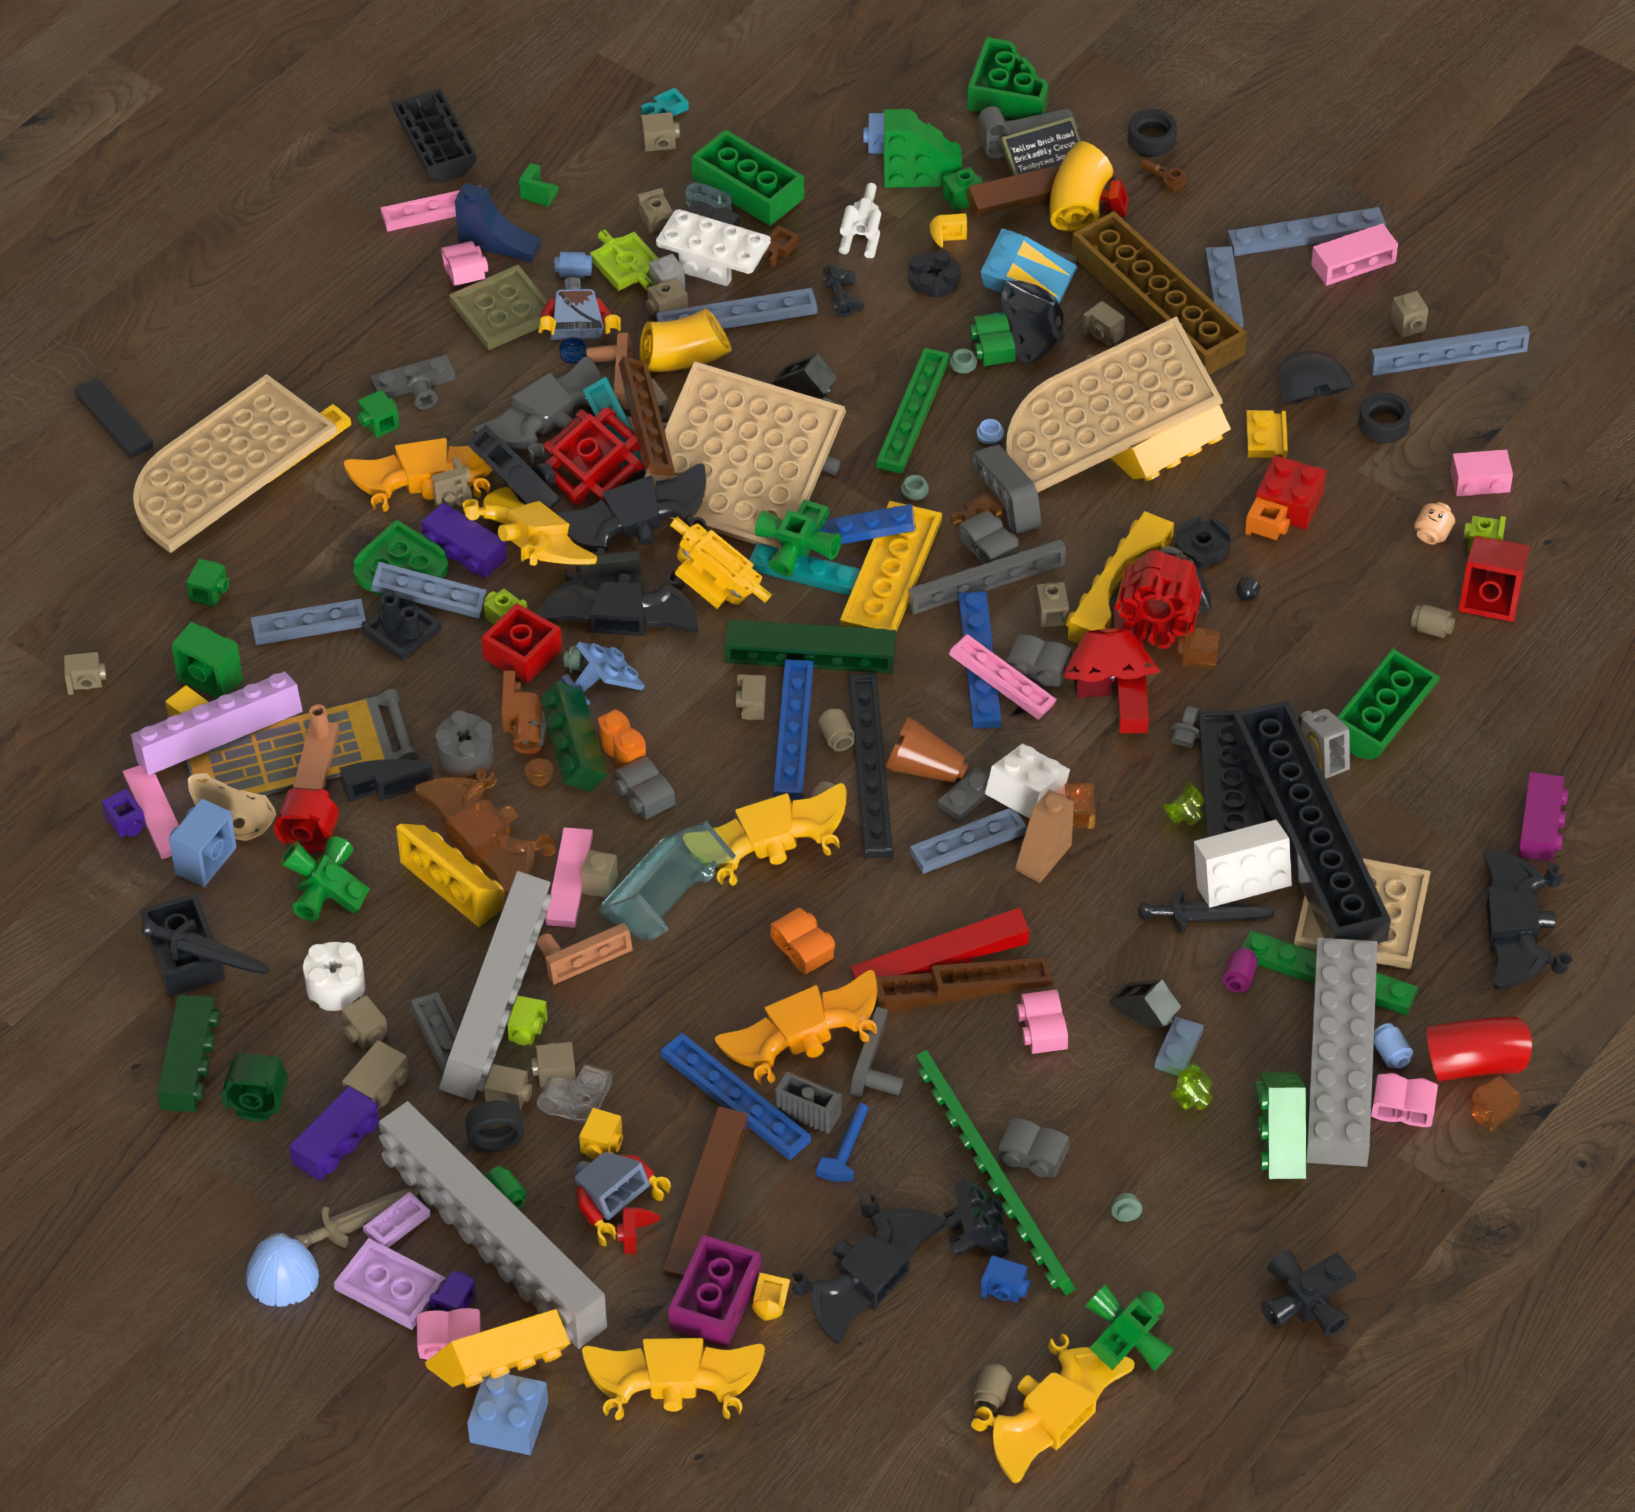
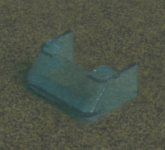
(664, 878)

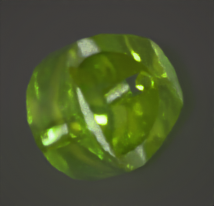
(1186, 806)
(1193, 1091)

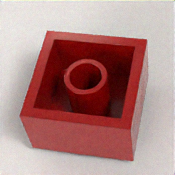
(1294, 486)
(522, 643)

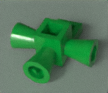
(798, 535)
(324, 878)
(1129, 1328)

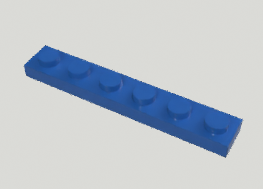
(982, 696)
(793, 729)
(735, 1095)

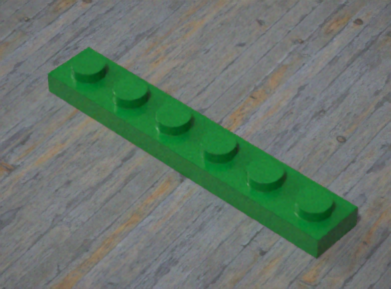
(913, 410)
(1301, 964)

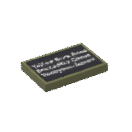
(1040, 146)

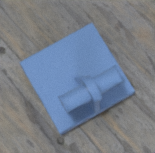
(604, 664)

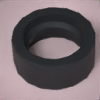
(1152, 119)
(1388, 403)
(494, 1113)

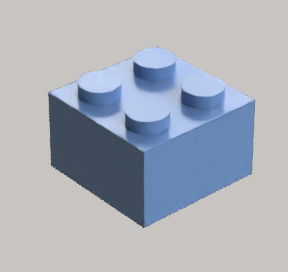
(202, 842)
(508, 1413)

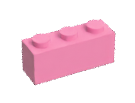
(1354, 254)

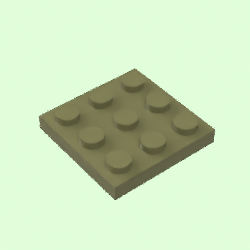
(500, 307)

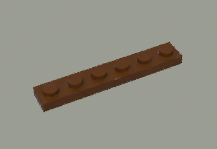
(646, 417)

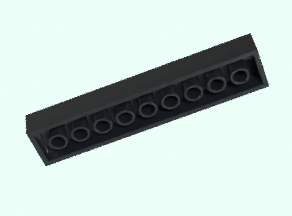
(1319, 839)

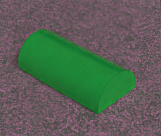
(1385, 703)

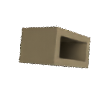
(378, 1073)

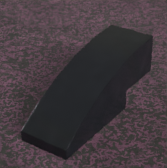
(384, 777)

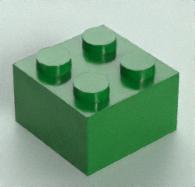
(207, 661)

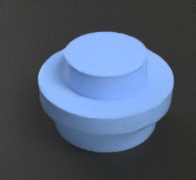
(990, 431)

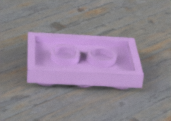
(388, 1283)

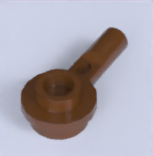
(1173, 179)

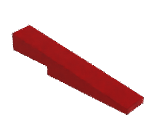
(1131, 695)
(954, 947)

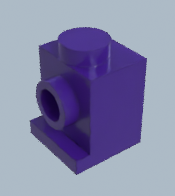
(126, 819)
(454, 1293)

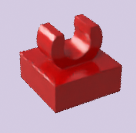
(1115, 198)

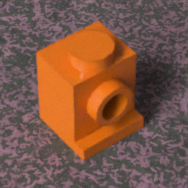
(1267, 519)

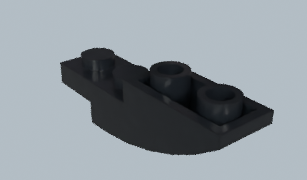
(511, 468)

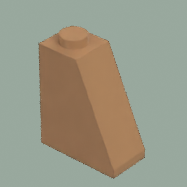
(1046, 836)

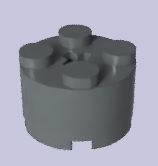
(464, 744)

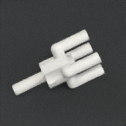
(862, 220)

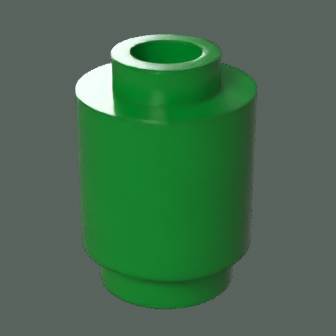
(507, 1185)

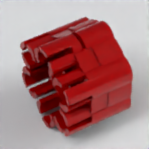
(1159, 596)

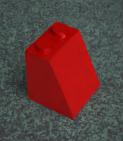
(1494, 578)

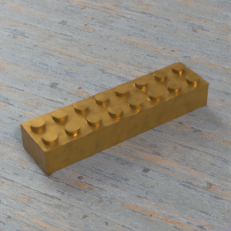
(1157, 289)

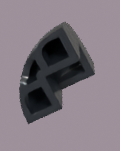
(1311, 375)

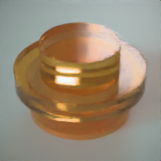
(539, 771)

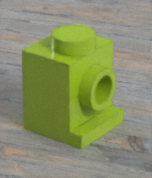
(1484, 527)
(499, 603)
(526, 1020)

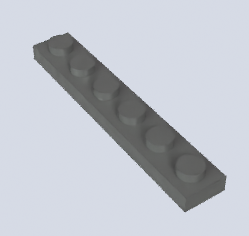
(987, 576)

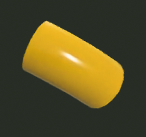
(1079, 187)
(680, 342)

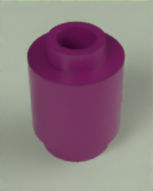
(1240, 970)

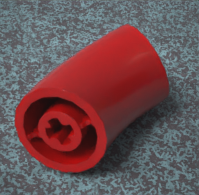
(1479, 1047)

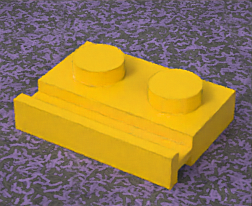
(1266, 434)

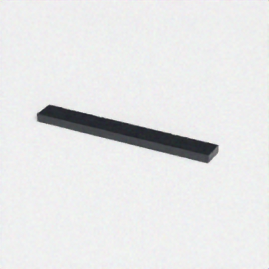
(870, 766)

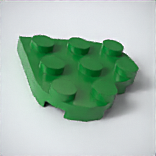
(401, 548)

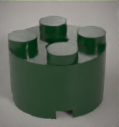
(255, 1086)

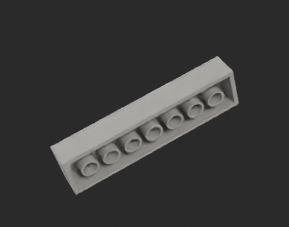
(497, 987)
(1342, 1052)

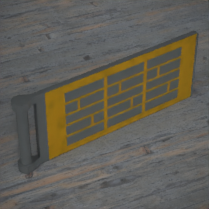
(270, 757)

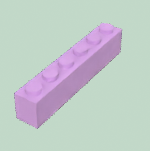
(216, 723)

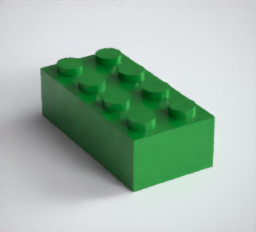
(749, 176)

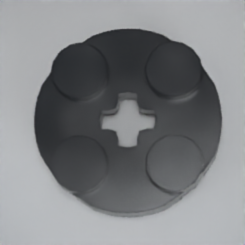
(934, 262)
(1208, 553)

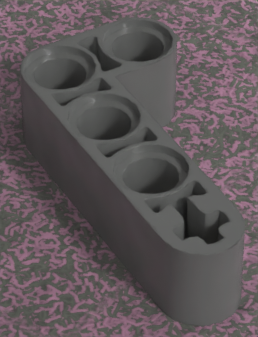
(994, 127)
(1010, 486)

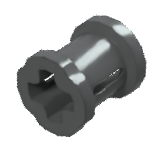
(423, 394)

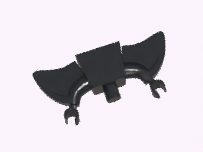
(638, 510)
(620, 605)
(1515, 919)
(869, 1268)

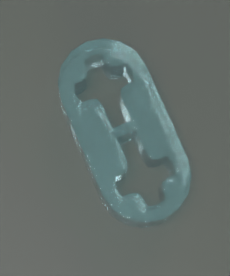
(708, 194)

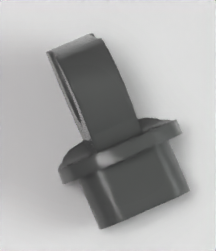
(1186, 732)

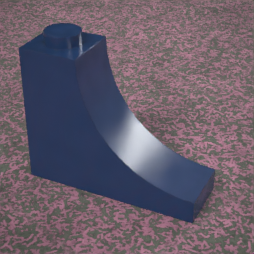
(487, 228)

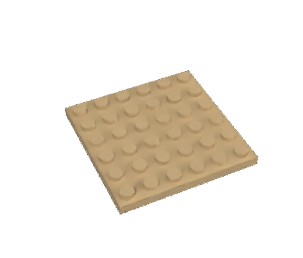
(756, 446)

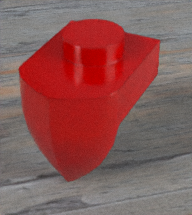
(632, 1219)

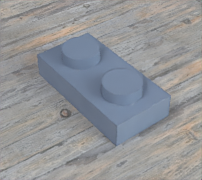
(1178, 1046)

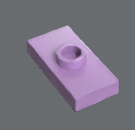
(397, 1220)

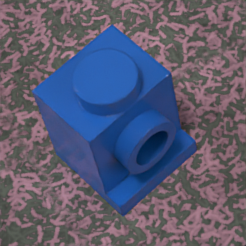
(1005, 1280)

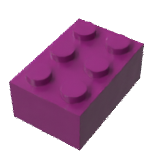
(715, 1291)

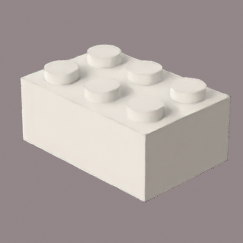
(1242, 863)

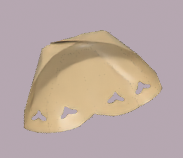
(253, 812)

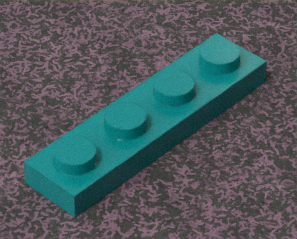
(602, 395)
(809, 571)

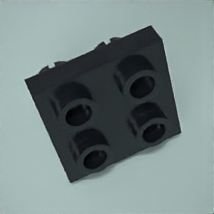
(400, 626)
(980, 1220)

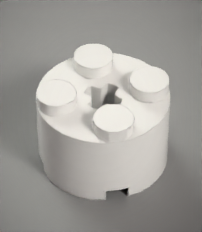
(334, 975)

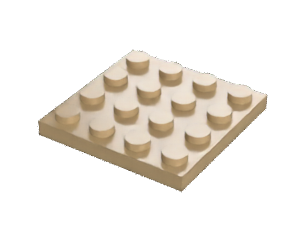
(1403, 895)

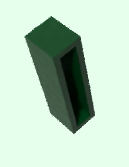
(573, 736)
(187, 1053)

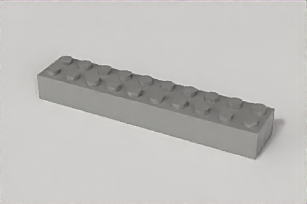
(491, 1223)

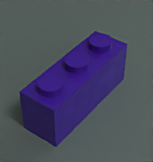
(464, 540)
(334, 1134)

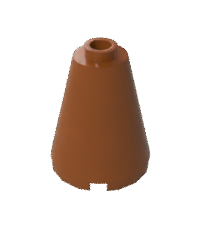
(925, 754)

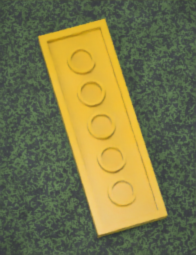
(889, 572)

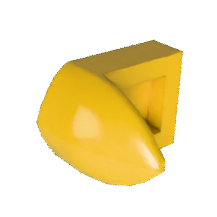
(948, 228)
(770, 1296)

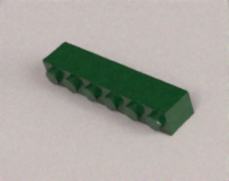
(825, 645)

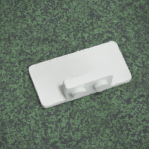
(711, 246)

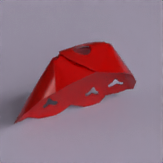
(1109, 652)

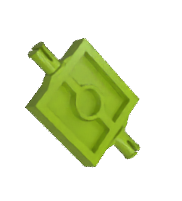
(624, 260)

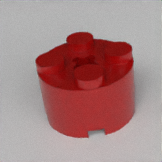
(307, 818)

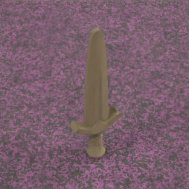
(339, 1225)

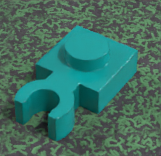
(666, 102)

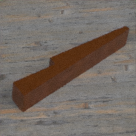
(1012, 191)
(960, 983)
(707, 1188)

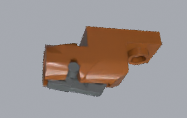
(522, 716)

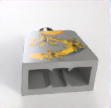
(1328, 741)

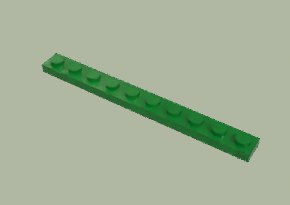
(998, 1182)

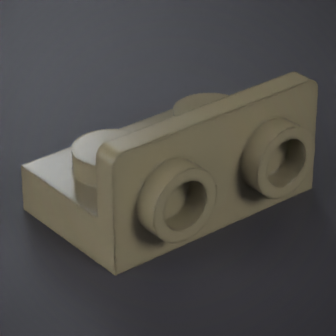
(452, 486)

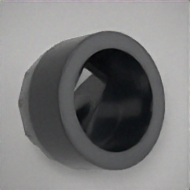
(1247, 589)

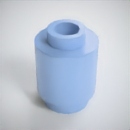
(1392, 1046)

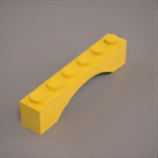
(1094, 612)

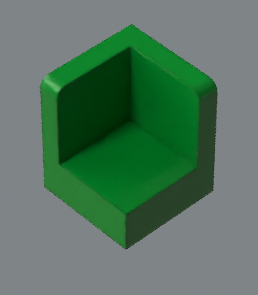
(534, 189)

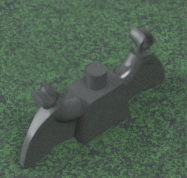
(543, 408)

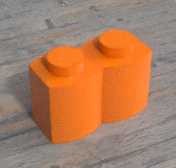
(619, 739)
(802, 940)

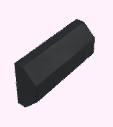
(435, 135)

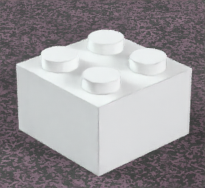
(1024, 778)

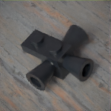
(1309, 1292)

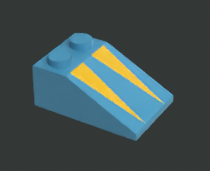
(1025, 260)

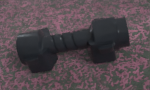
(843, 301)

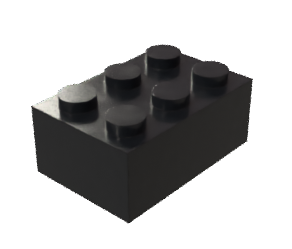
(189, 970)

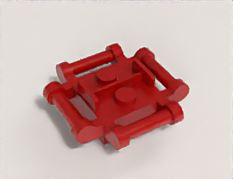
(593, 455)

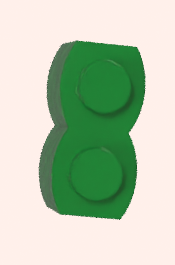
(993, 339)

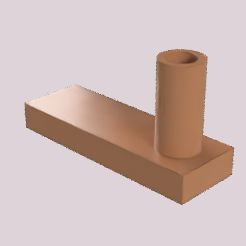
(614, 353)
(317, 750)
(585, 954)

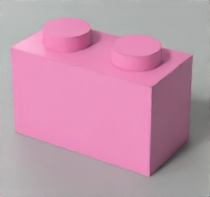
(1481, 472)

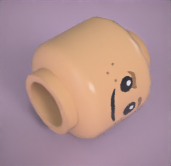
(1434, 523)

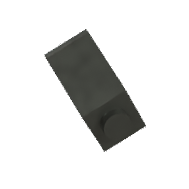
(807, 376)
(1147, 1002)

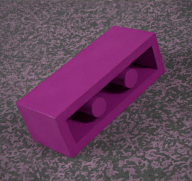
(1543, 817)

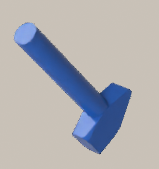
(836, 1169)

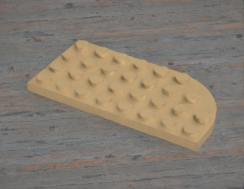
(1109, 404)
(225, 460)

